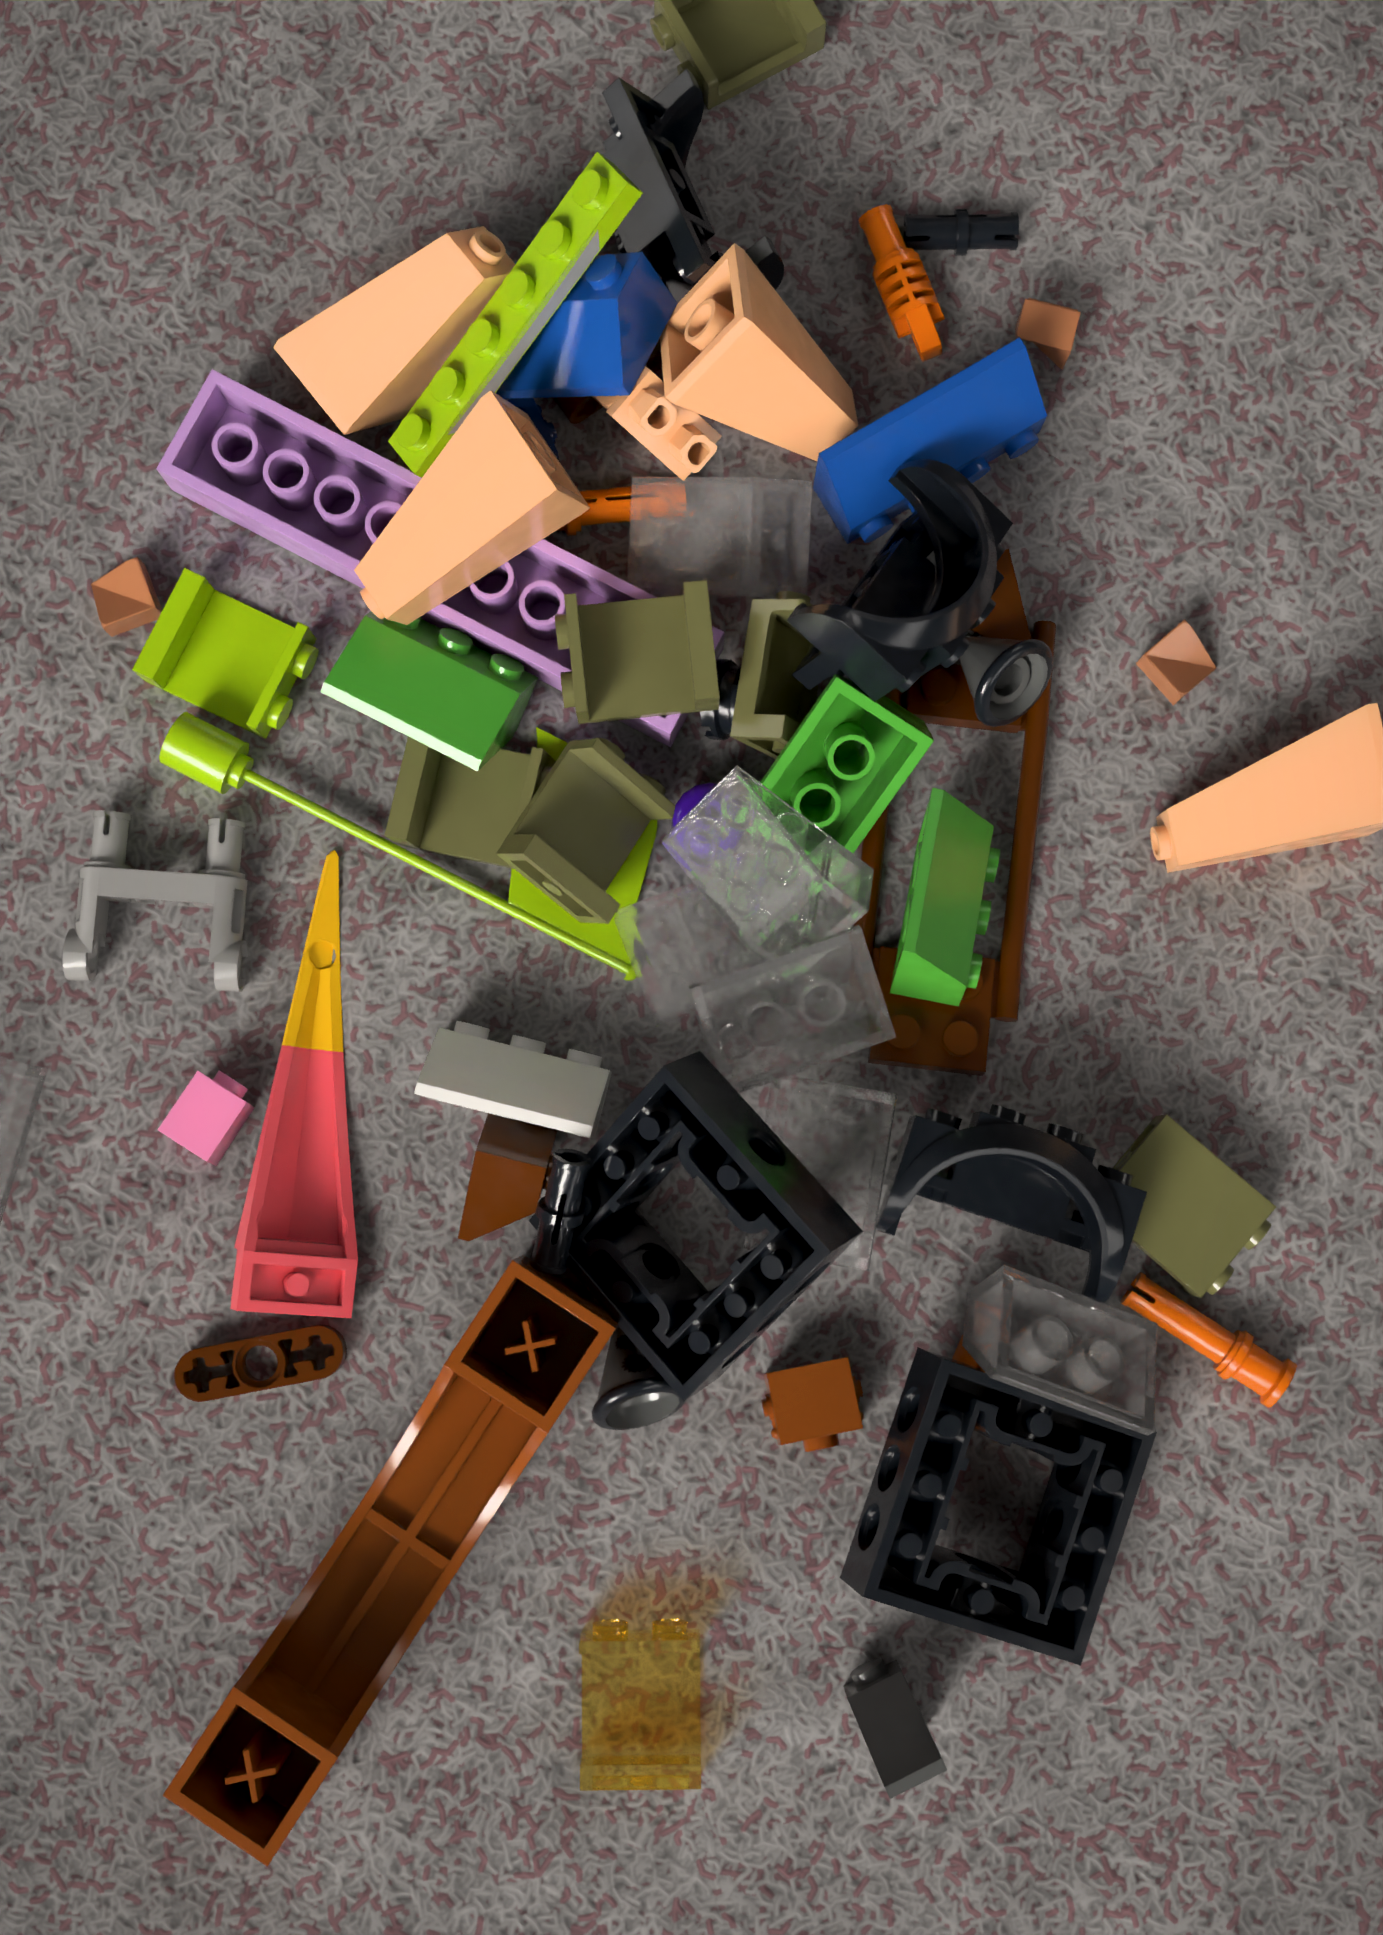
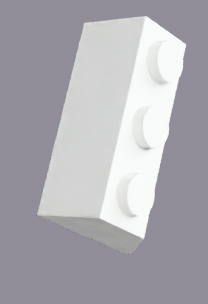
(515, 1080)

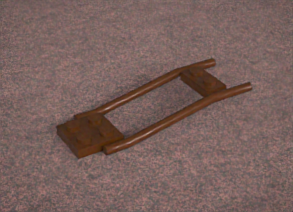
(937, 1033)

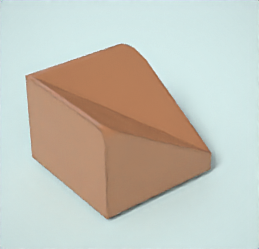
(1049, 328)
(126, 598)
(1177, 662)

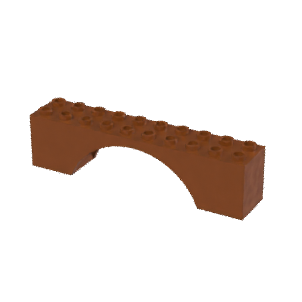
(391, 1560)

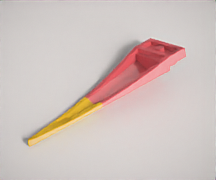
(299, 1209)

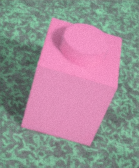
(208, 1116)

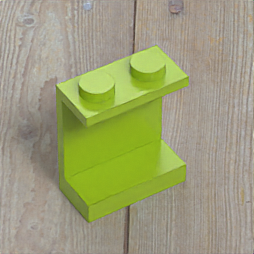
(226, 656)

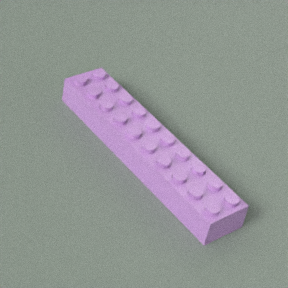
(337, 497)

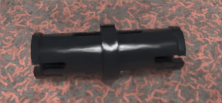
(961, 231)
(566, 1177)

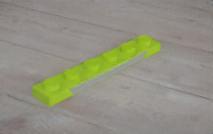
(517, 310)

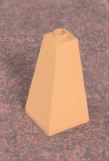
(389, 338)
(751, 363)
(469, 514)
(1291, 800)

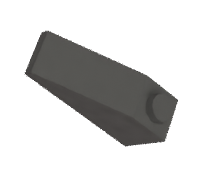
(893, 1726)

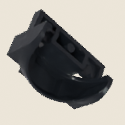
(668, 218)
(905, 608)
(1019, 1181)

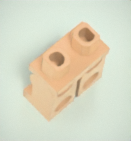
(668, 431)

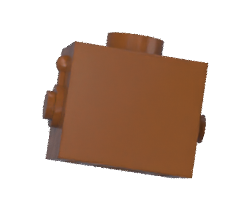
(813, 1403)

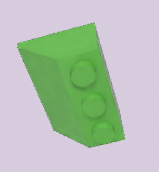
(432, 687)
(848, 760)
(945, 903)

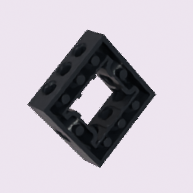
(661, 1306)
(1074, 1537)

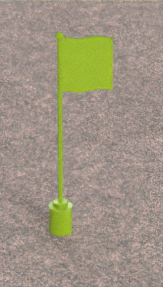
(223, 761)

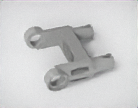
(109, 879)

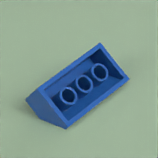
(597, 334)
(960, 422)

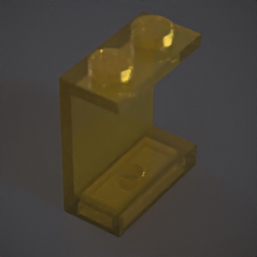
(640, 1706)

